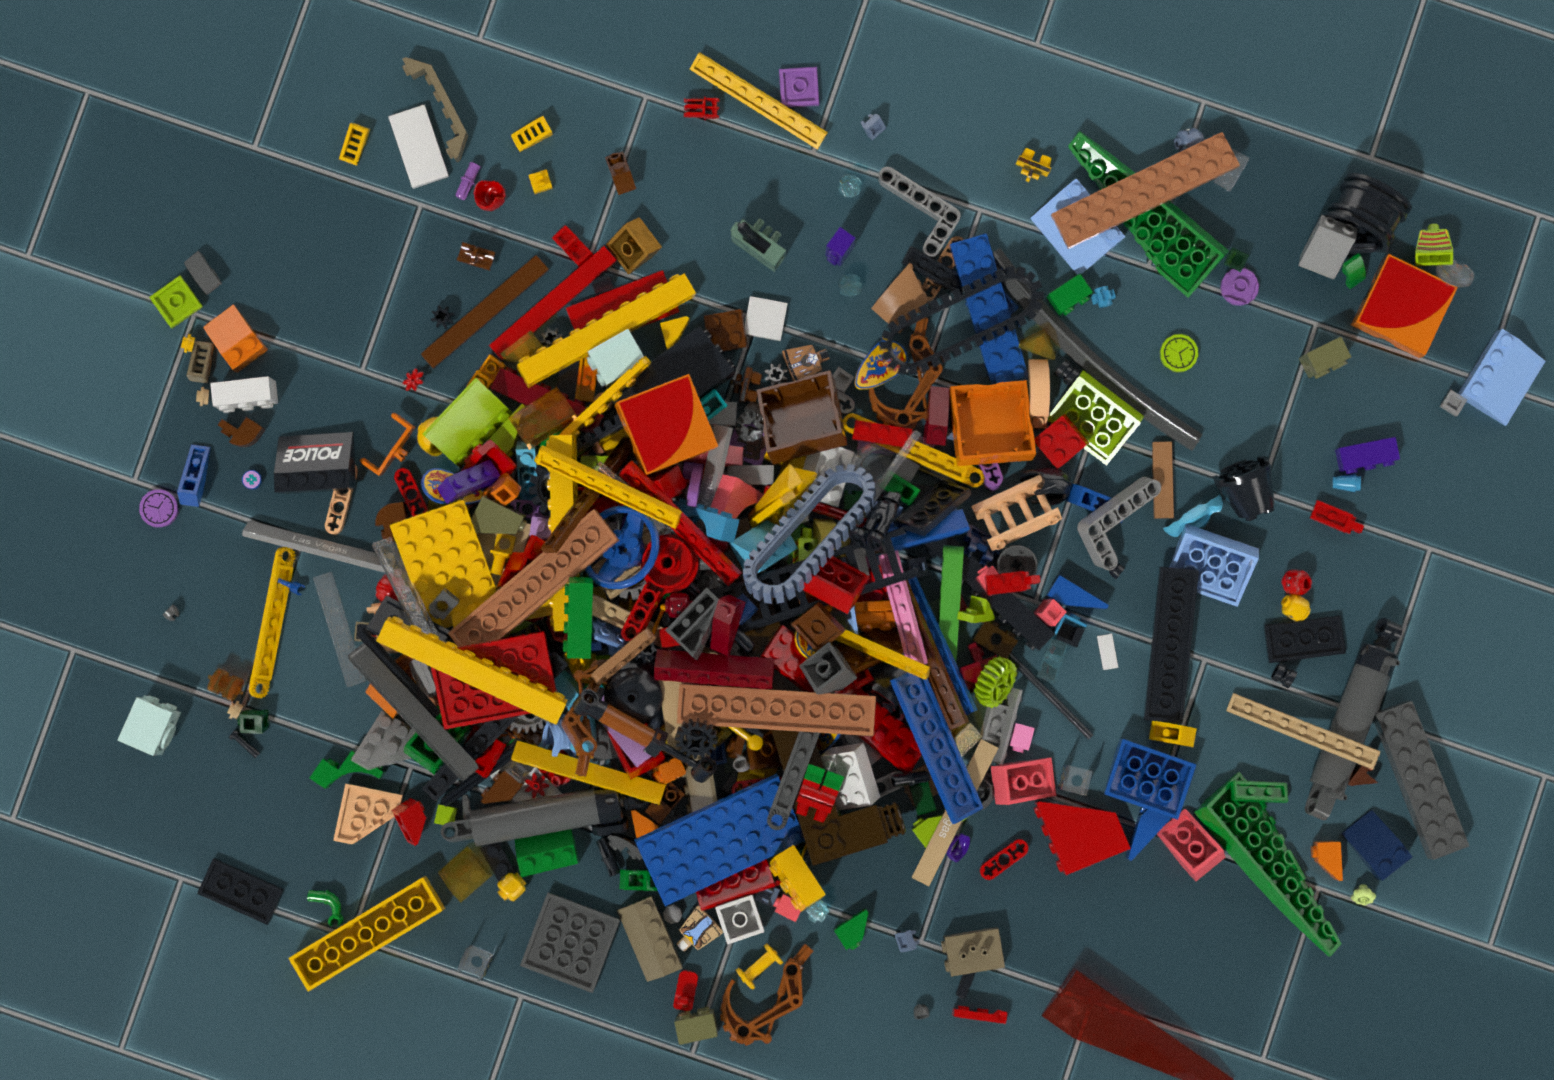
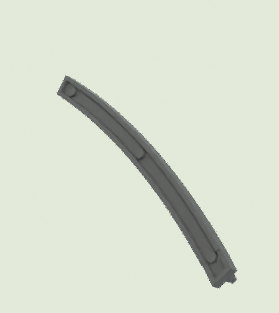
(1096, 367)

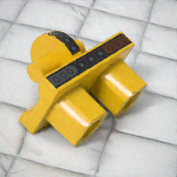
(1025, 161)

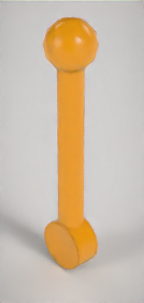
(662, 607)

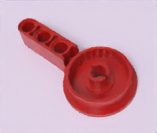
(662, 579)

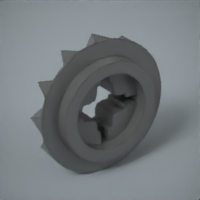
(747, 418)

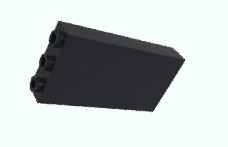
(691, 356)

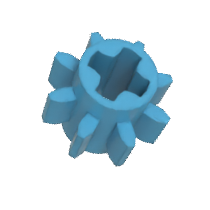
(1103, 296)

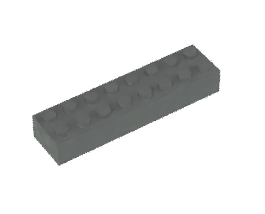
(1420, 780)

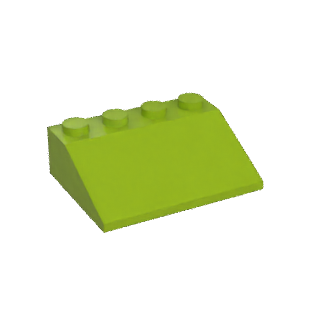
(1098, 415)
(467, 422)

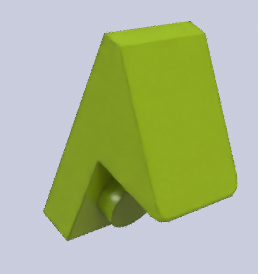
(977, 612)

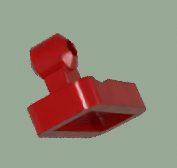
(685, 990)

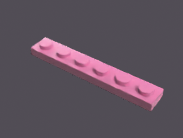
(904, 613)

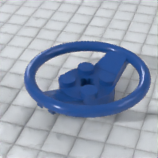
(631, 539)

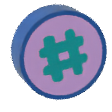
(252, 479)

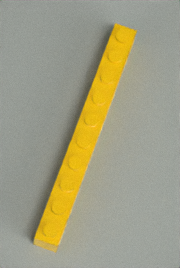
(629, 316)
(562, 497)
(472, 670)

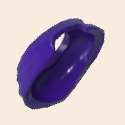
(961, 848)

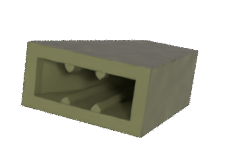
(497, 519)

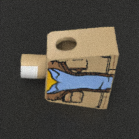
(698, 930)

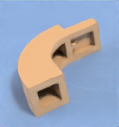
(1039, 392)

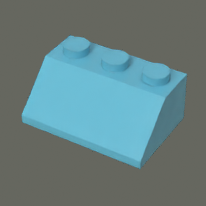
(748, 541)

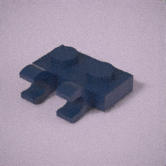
(978, 540)

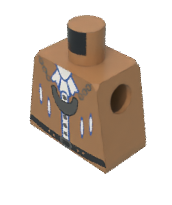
(804, 361)

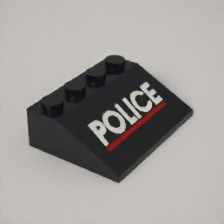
(315, 463)

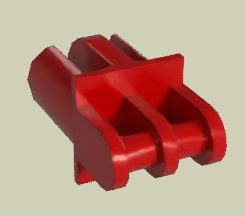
(697, 108)

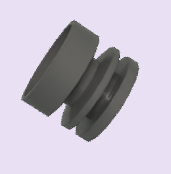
(1022, 555)

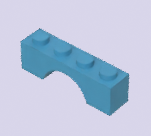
(717, 525)

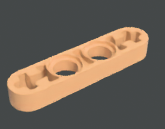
(345, 499)

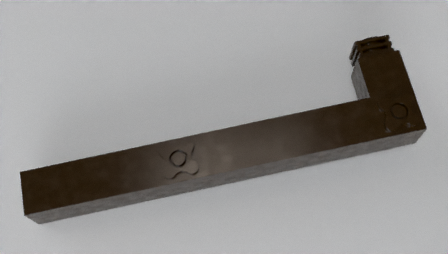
(837, 834)

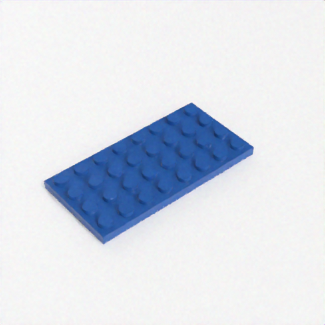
(717, 841)

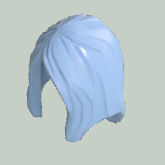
(557, 737)

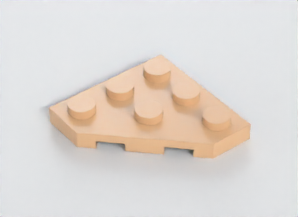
(363, 812)

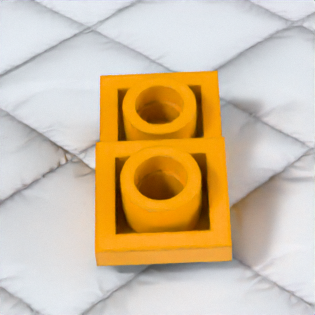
(488, 371)

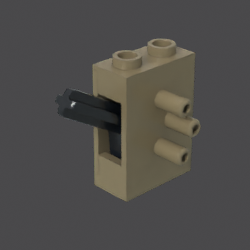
(970, 954)

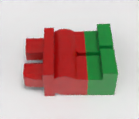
(816, 797)

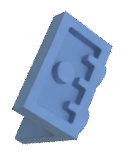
(608, 634)

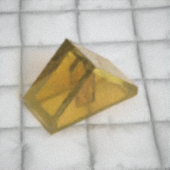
(1039, 344)

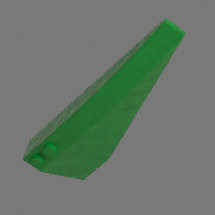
(1168, 236)
(1260, 852)

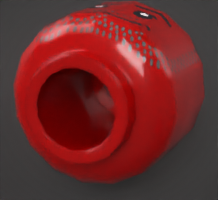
(1296, 582)

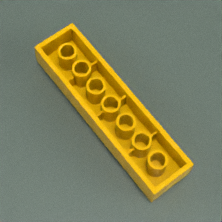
(366, 933)

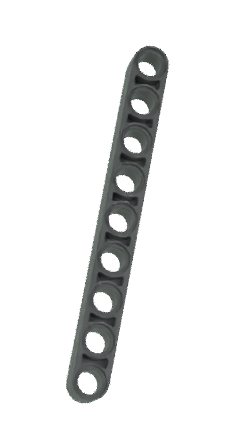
(413, 712)

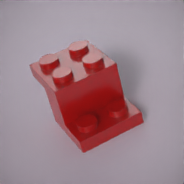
(520, 560)

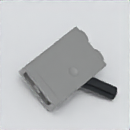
(1330, 245)

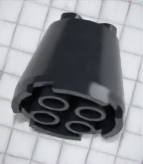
(1247, 487)
(883, 690)

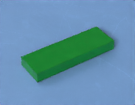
(1259, 791)

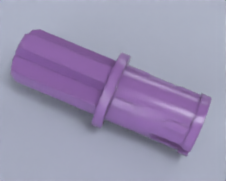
(467, 181)

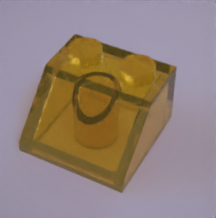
(464, 874)

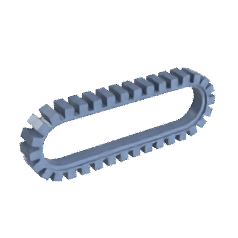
(792, 521)

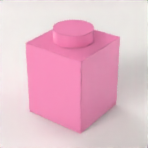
(1021, 737)

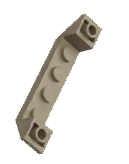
(416, 70)

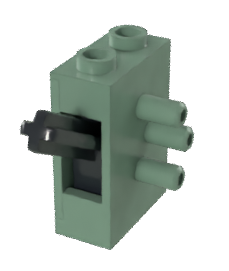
(758, 243)

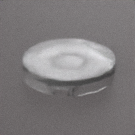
(1455, 274)

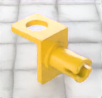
(501, 554)

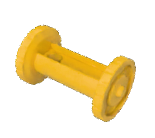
(759, 966)

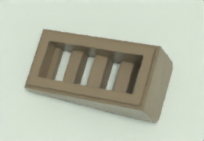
(197, 377)

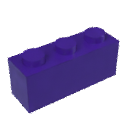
(839, 247)
(1367, 455)
(468, 481)

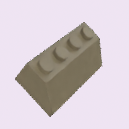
(698, 793)
(650, 938)

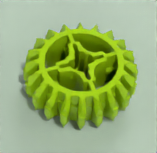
(995, 682)

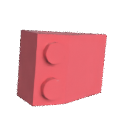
(1023, 781)
(1191, 845)

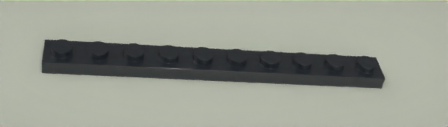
(481, 741)

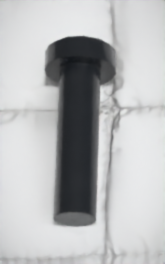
(244, 743)

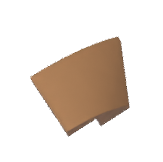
(901, 297)

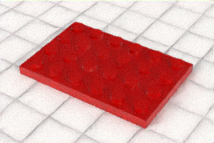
(468, 705)

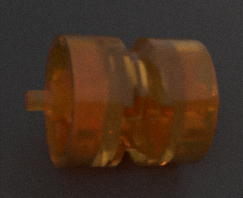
(226, 685)

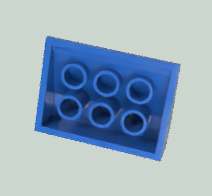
(1149, 778)

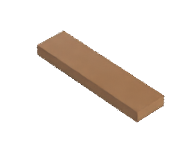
(1163, 472)

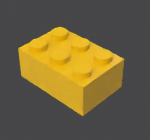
(796, 879)

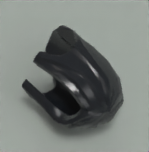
(1055, 484)

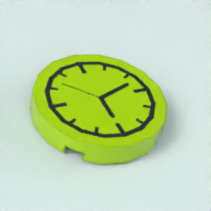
(1179, 353)

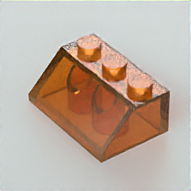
(543, 418)

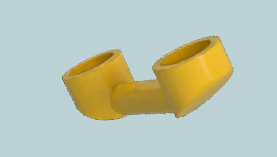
(753, 741)

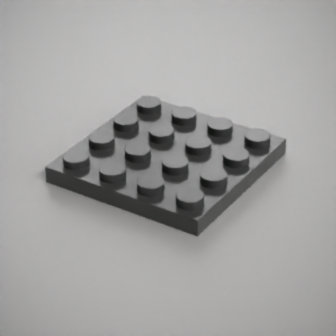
(570, 942)

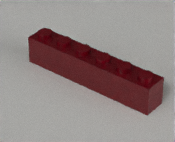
(515, 388)
(714, 669)

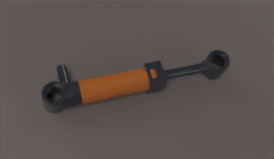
(654, 741)

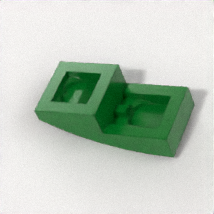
(1354, 271)

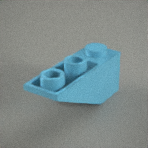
(525, 468)

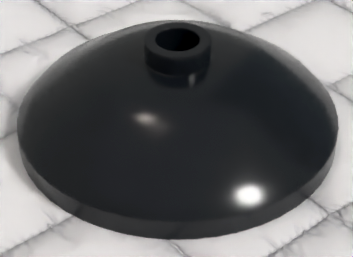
(640, 684)

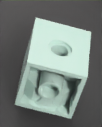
(614, 358)
(150, 725)

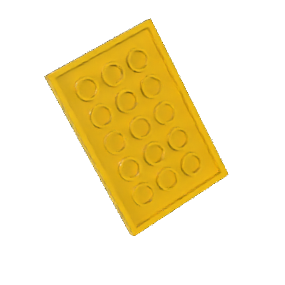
(445, 552)

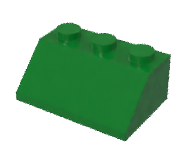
(546, 852)

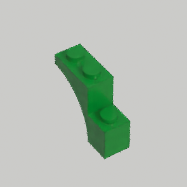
(328, 770)

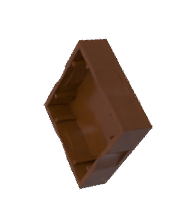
(801, 417)

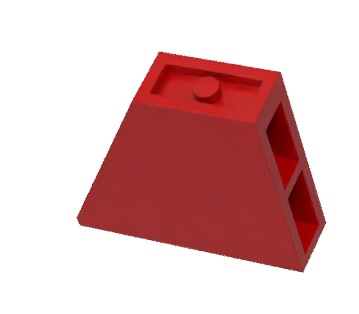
(1080, 834)

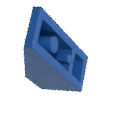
(194, 476)
(1086, 498)
(1069, 594)
(1146, 827)

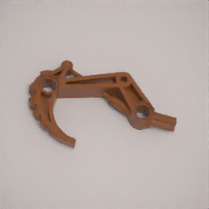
(889, 415)
(578, 731)
(794, 1000)

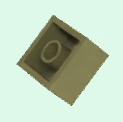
(1328, 356)
(696, 1025)

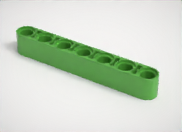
(950, 595)

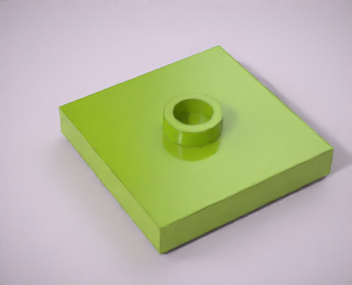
(176, 302)

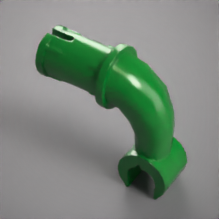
(330, 899)

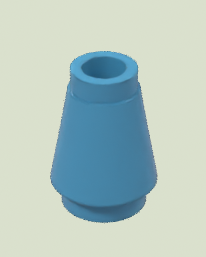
(1347, 482)

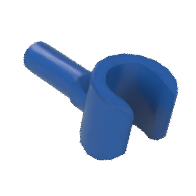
(293, 586)

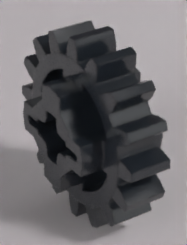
(696, 737)

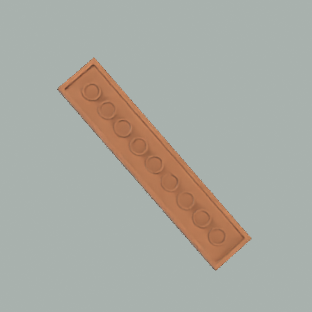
(1145, 190)
(536, 583)
(777, 709)

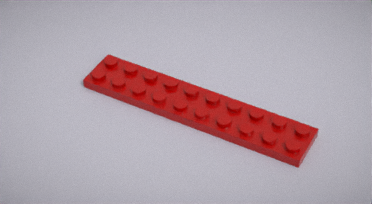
(890, 736)

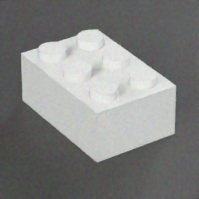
(244, 394)
(825, 460)
(859, 784)

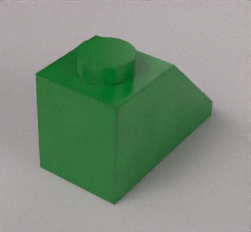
(852, 930)

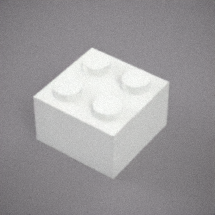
(739, 919)

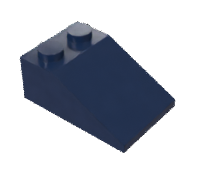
(1376, 845)

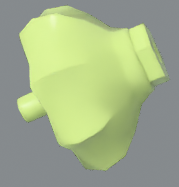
(1363, 895)

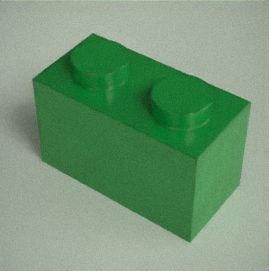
(1069, 295)

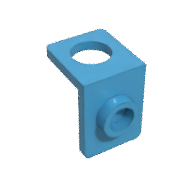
(1073, 618)

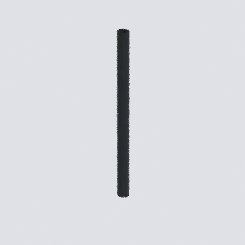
(1050, 696)

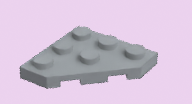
(383, 743)

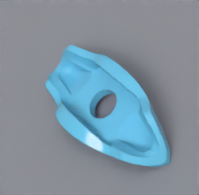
(1196, 517)

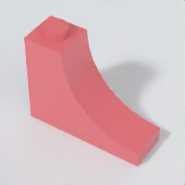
(734, 496)

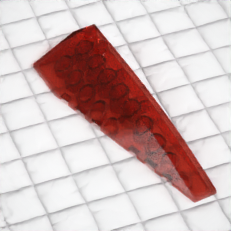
(1106, 1022)

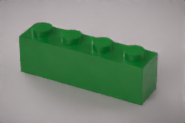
(579, 617)

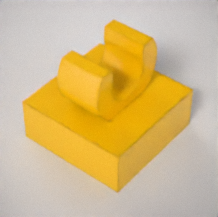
(540, 181)

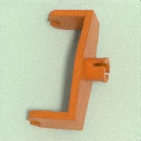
(396, 452)

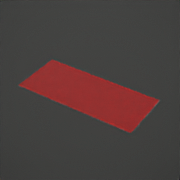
(595, 307)

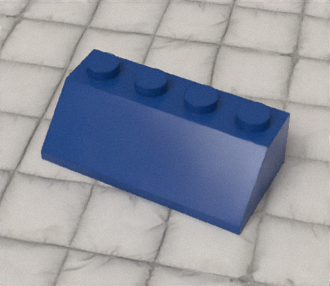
(951, 526)

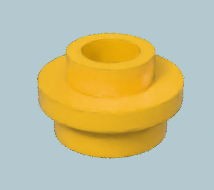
(188, 343)

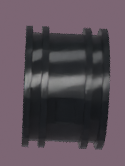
(1371, 209)

